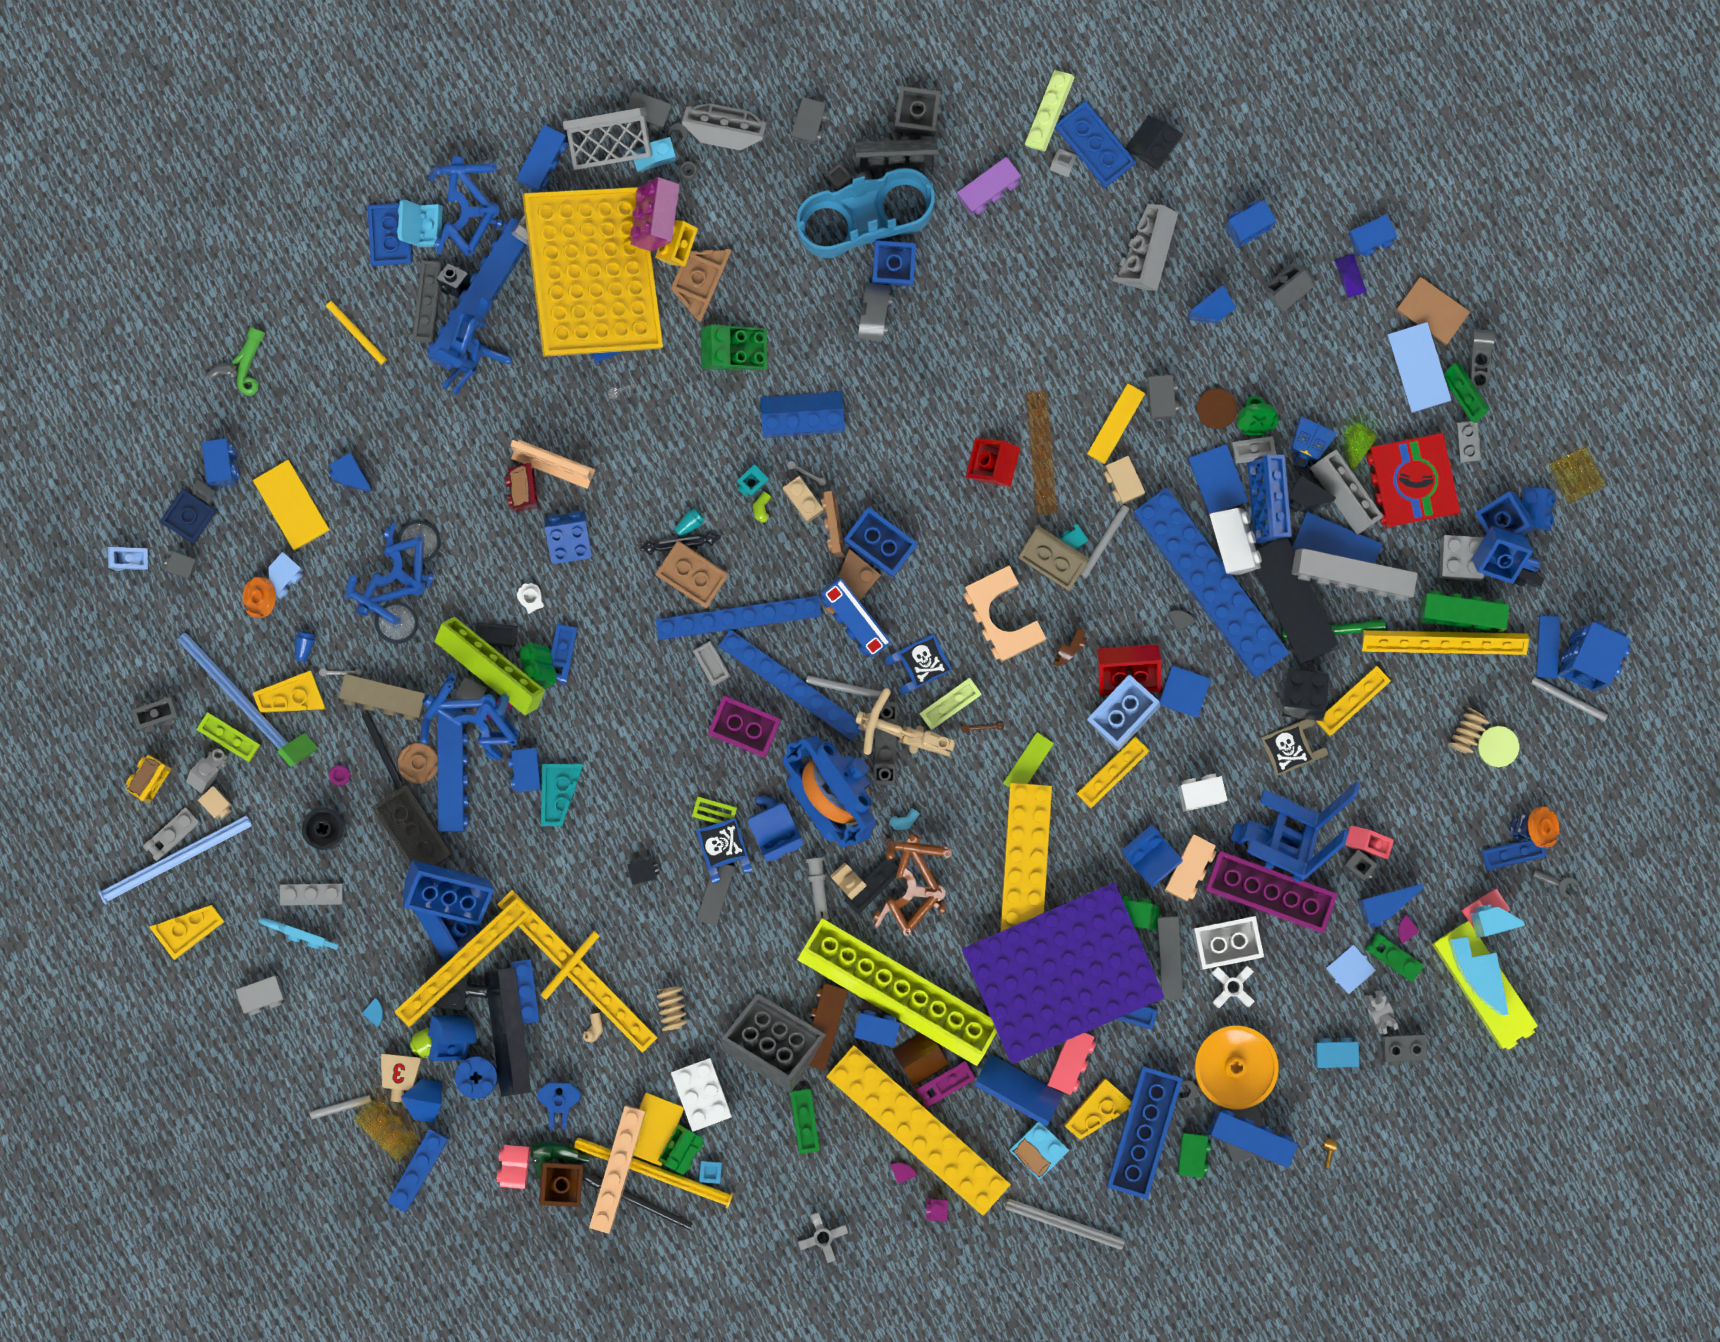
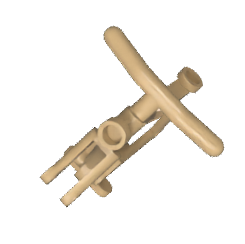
(909, 736)

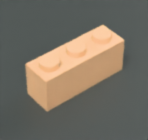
(1187, 874)

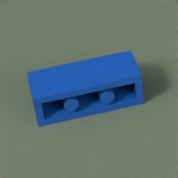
(542, 159)
(526, 991)

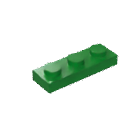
(1466, 392)
(804, 1121)

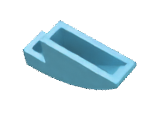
(1481, 974)

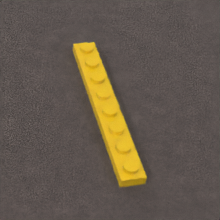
(1445, 642)
(462, 962)

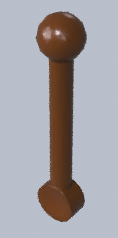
(965, 728)

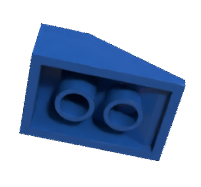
(1384, 906)

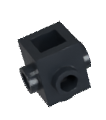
(453, 280)

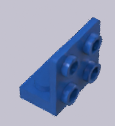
(1151, 856)

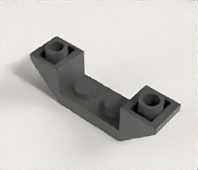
(885, 748)

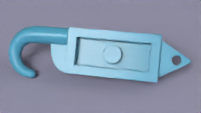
(296, 934)

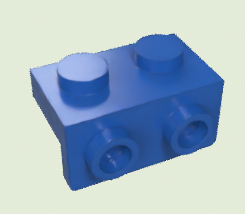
(1539, 505)

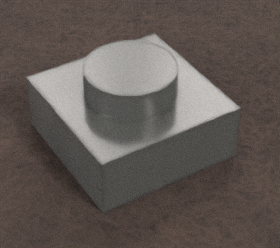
(203, 492)

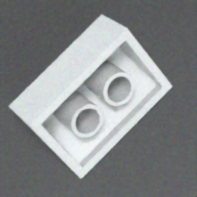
(1236, 541)

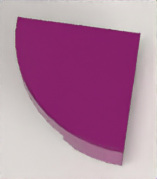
(1406, 929)
(902, 1172)

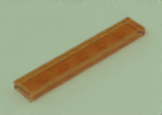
(1041, 453)

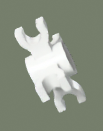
(1240, 994)

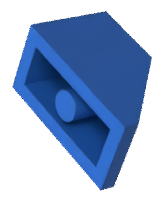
(349, 473)

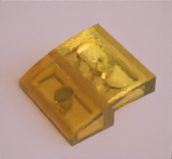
(1577, 475)

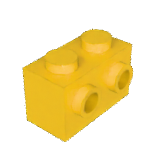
(678, 250)

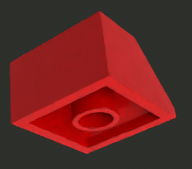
(993, 462)

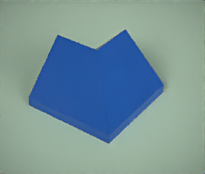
(1213, 307)

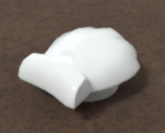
(530, 597)

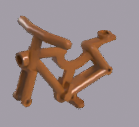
(934, 892)

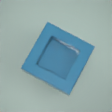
(710, 1172)

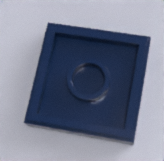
(188, 516)

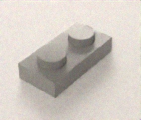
(1253, 449)

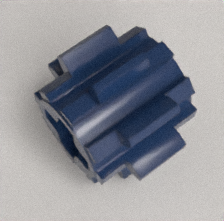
(1519, 828)

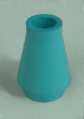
(689, 522)

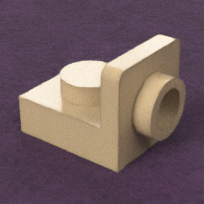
(848, 881)

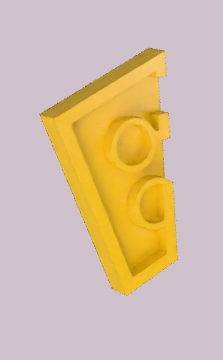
(293, 694)
(187, 930)
(1097, 1109)

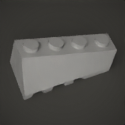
(1148, 249)

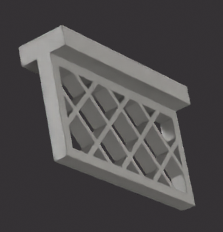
(610, 120)

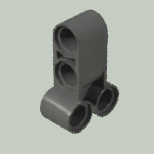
(1480, 342)

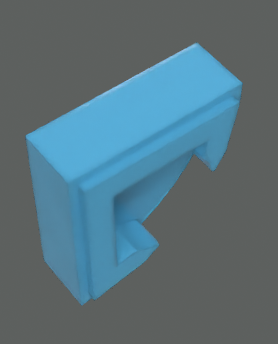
(374, 1012)

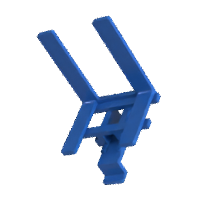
(1272, 842)

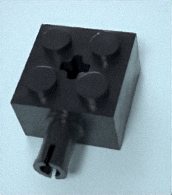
(457, 996)

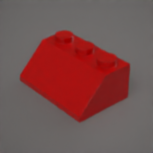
(1138, 661)

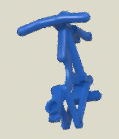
(487, 210)
(456, 355)
(486, 705)

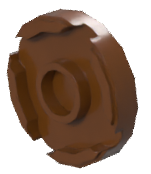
(1216, 408)

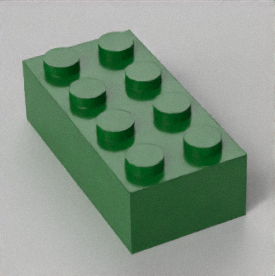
(1463, 612)

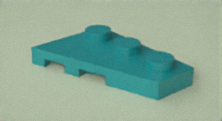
(557, 791)

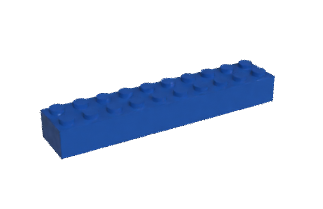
(1209, 583)

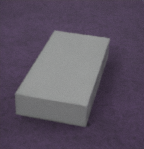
(711, 663)

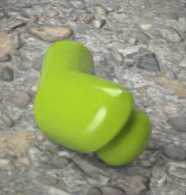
(759, 507)

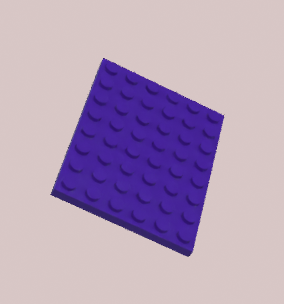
(1063, 973)

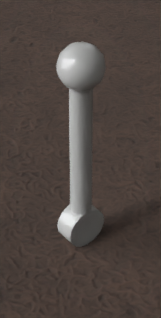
(821, 481)
(323, 672)

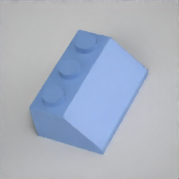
(1124, 712)

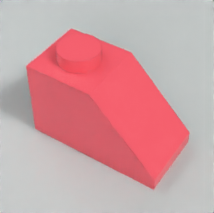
(1369, 842)

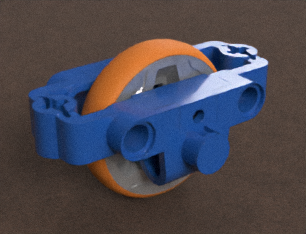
(831, 790)

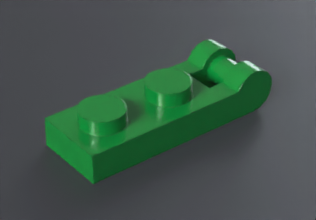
(1395, 958)

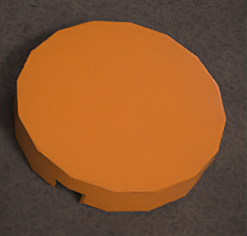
(259, 597)
(1543, 827)

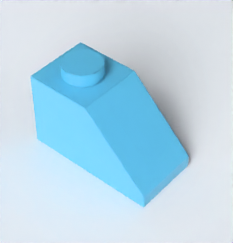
(662, 154)

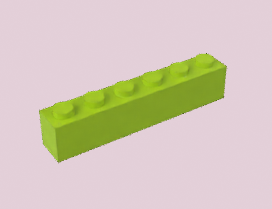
(489, 665)

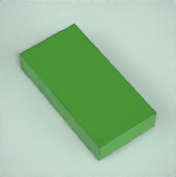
(297, 750)

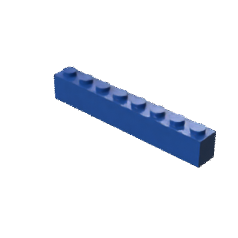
(487, 283)

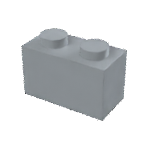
(261, 994)

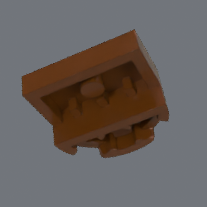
(1066, 652)

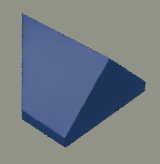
(424, 1100)

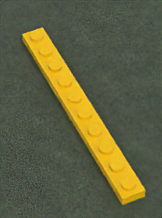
(584, 977)

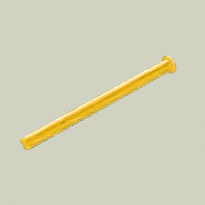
(658, 1173)

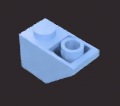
(282, 574)

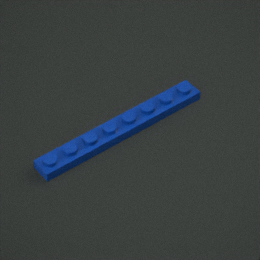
(738, 618)
(790, 685)

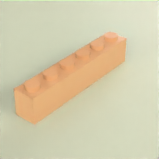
(617, 1169)

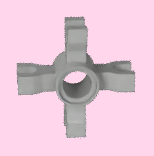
(1381, 1012)
(839, 1231)

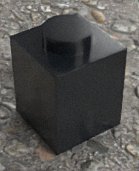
(643, 871)

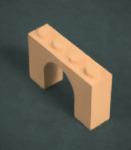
(1005, 643)

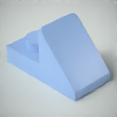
(127, 558)

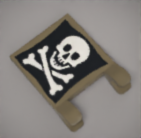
(1290, 748)

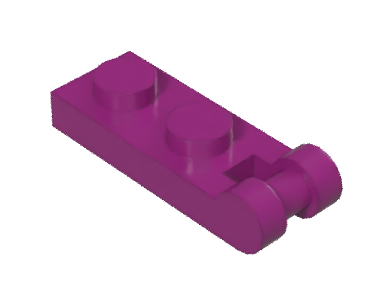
(946, 1084)

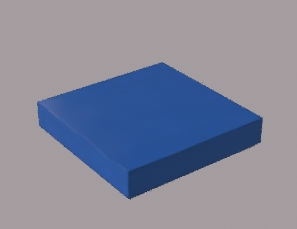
(1184, 691)

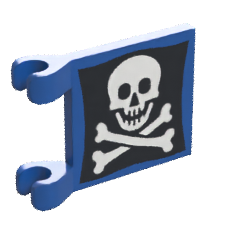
(922, 661)
(722, 846)

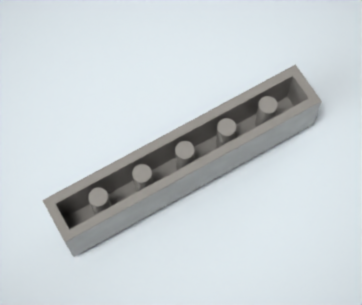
(1354, 573)

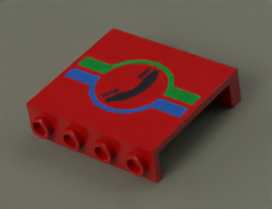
(1413, 480)

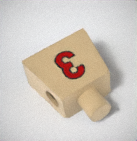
(399, 1074)

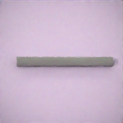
(1105, 540)
(843, 687)
(1569, 699)

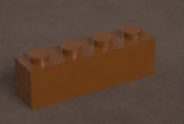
(826, 1020)

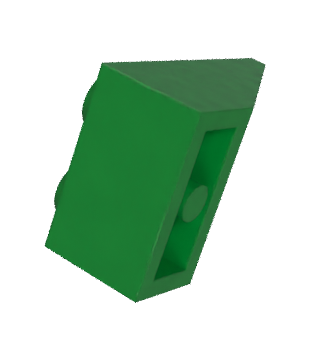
(733, 348)

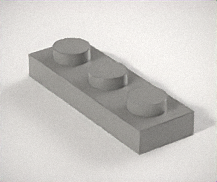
(311, 894)

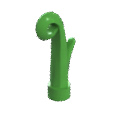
(245, 358)

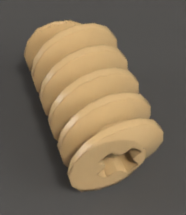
(1469, 731)
(672, 1007)

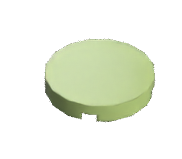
(1498, 746)

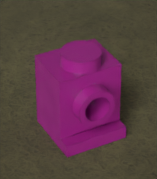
(936, 1209)

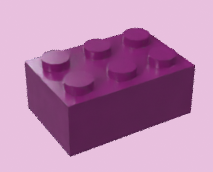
(654, 214)
(744, 727)

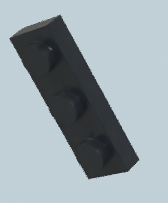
(876, 883)

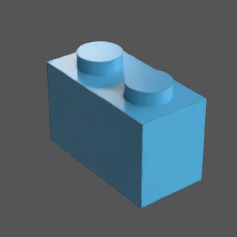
(1336, 1054)

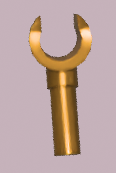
(1330, 1145)

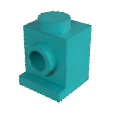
(755, 474)
(1075, 538)

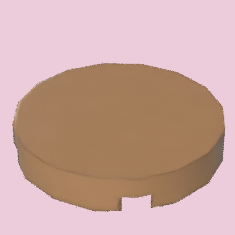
(423, 768)

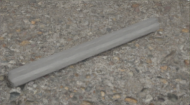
(1065, 1224)

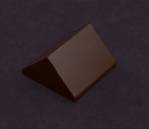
(920, 1058)
(561, 1184)

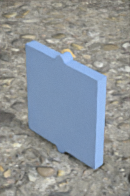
(1350, 969)

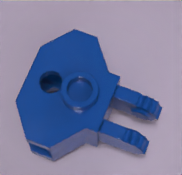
(559, 1103)

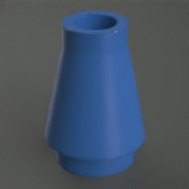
(303, 645)

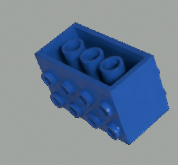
(1594, 656)

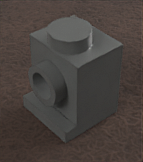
(1359, 857)

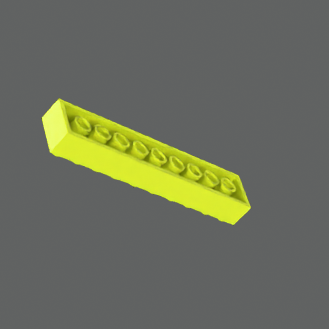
(898, 991)

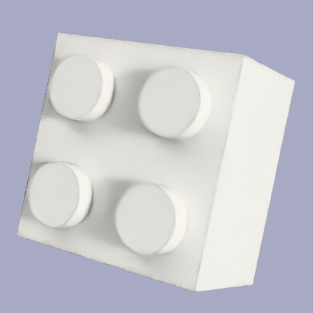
(1202, 793)

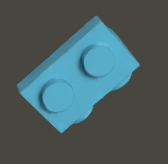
(419, 223)

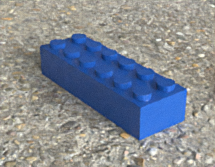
(1144, 1132)

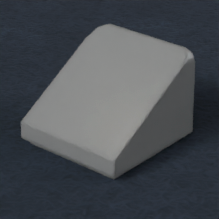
(1063, 162)

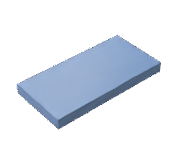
(1419, 367)

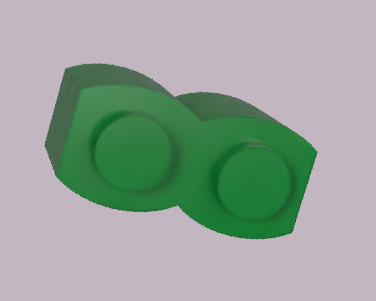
(538, 664)

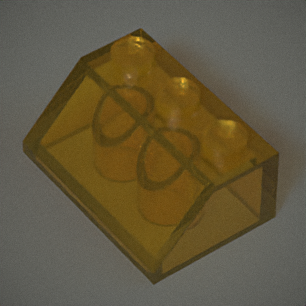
(387, 1130)

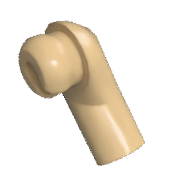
(595, 1030)

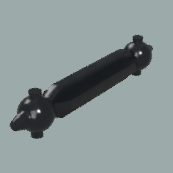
(690, 541)

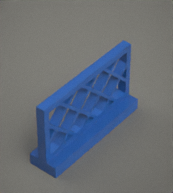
(1276, 493)

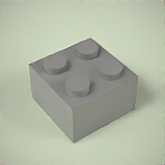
(1456, 558)

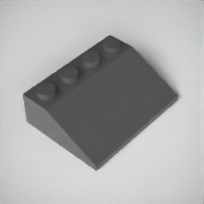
(896, 153)
(772, 1042)

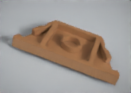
(699, 280)

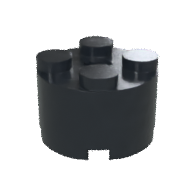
(335, 832)

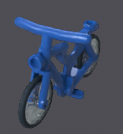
(396, 620)

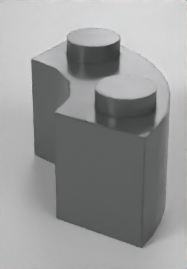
(874, 311)

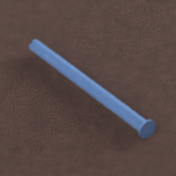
(235, 694)

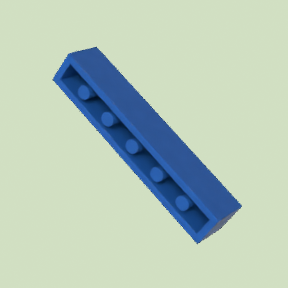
(451, 775)

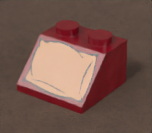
(522, 487)

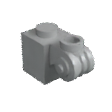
(206, 770)

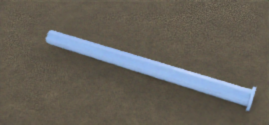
(174, 859)

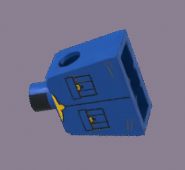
(1310, 441)

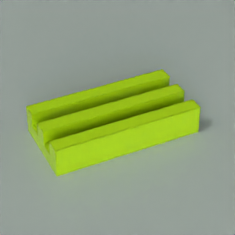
(697, 807)

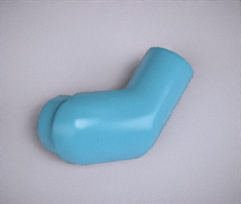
(904, 822)

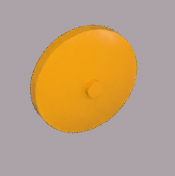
(1236, 1067)

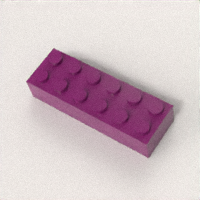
(1270, 892)

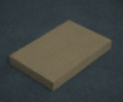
(1053, 558)

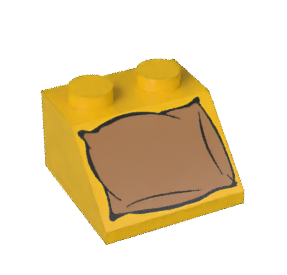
(147, 778)

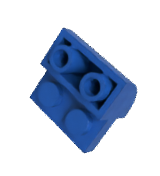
(451, 1037)

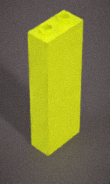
(1504, 1028)

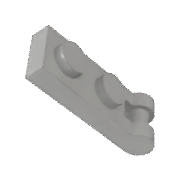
(172, 834)

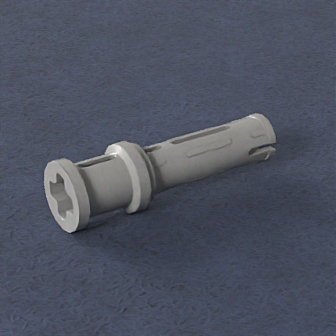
(817, 878)

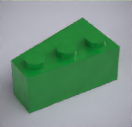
(1142, 913)

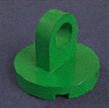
(1257, 417)

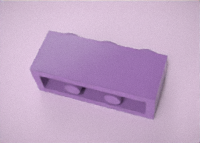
(989, 186)

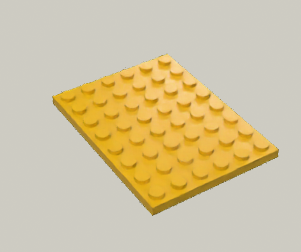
(587, 277)

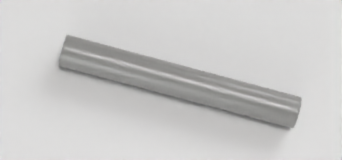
(340, 1107)

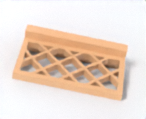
(552, 463)

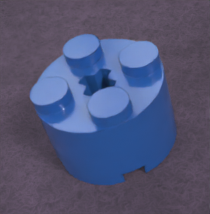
(485, 1085)

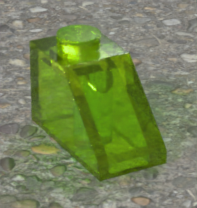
(1357, 443)

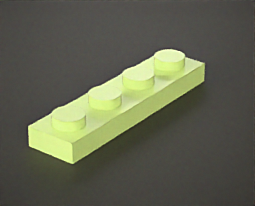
(1049, 110)

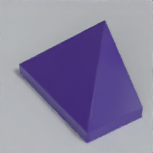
(1350, 276)

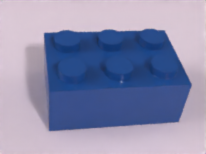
(880, 542)

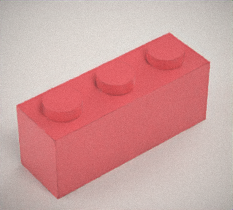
(1071, 1062)

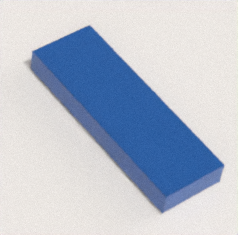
(1548, 647)
(1512, 854)

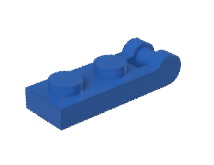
(563, 650)

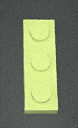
(950, 704)

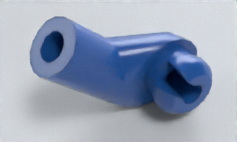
(766, 801)

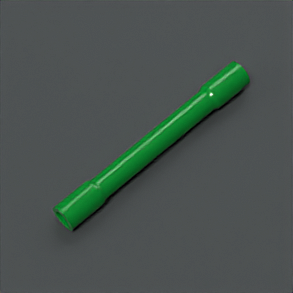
(1372, 625)

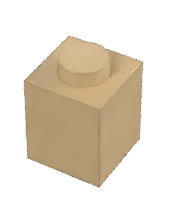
(215, 803)

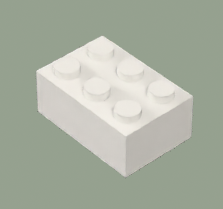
(1228, 943)
(701, 1094)

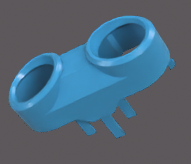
(864, 211)

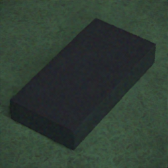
(497, 633)

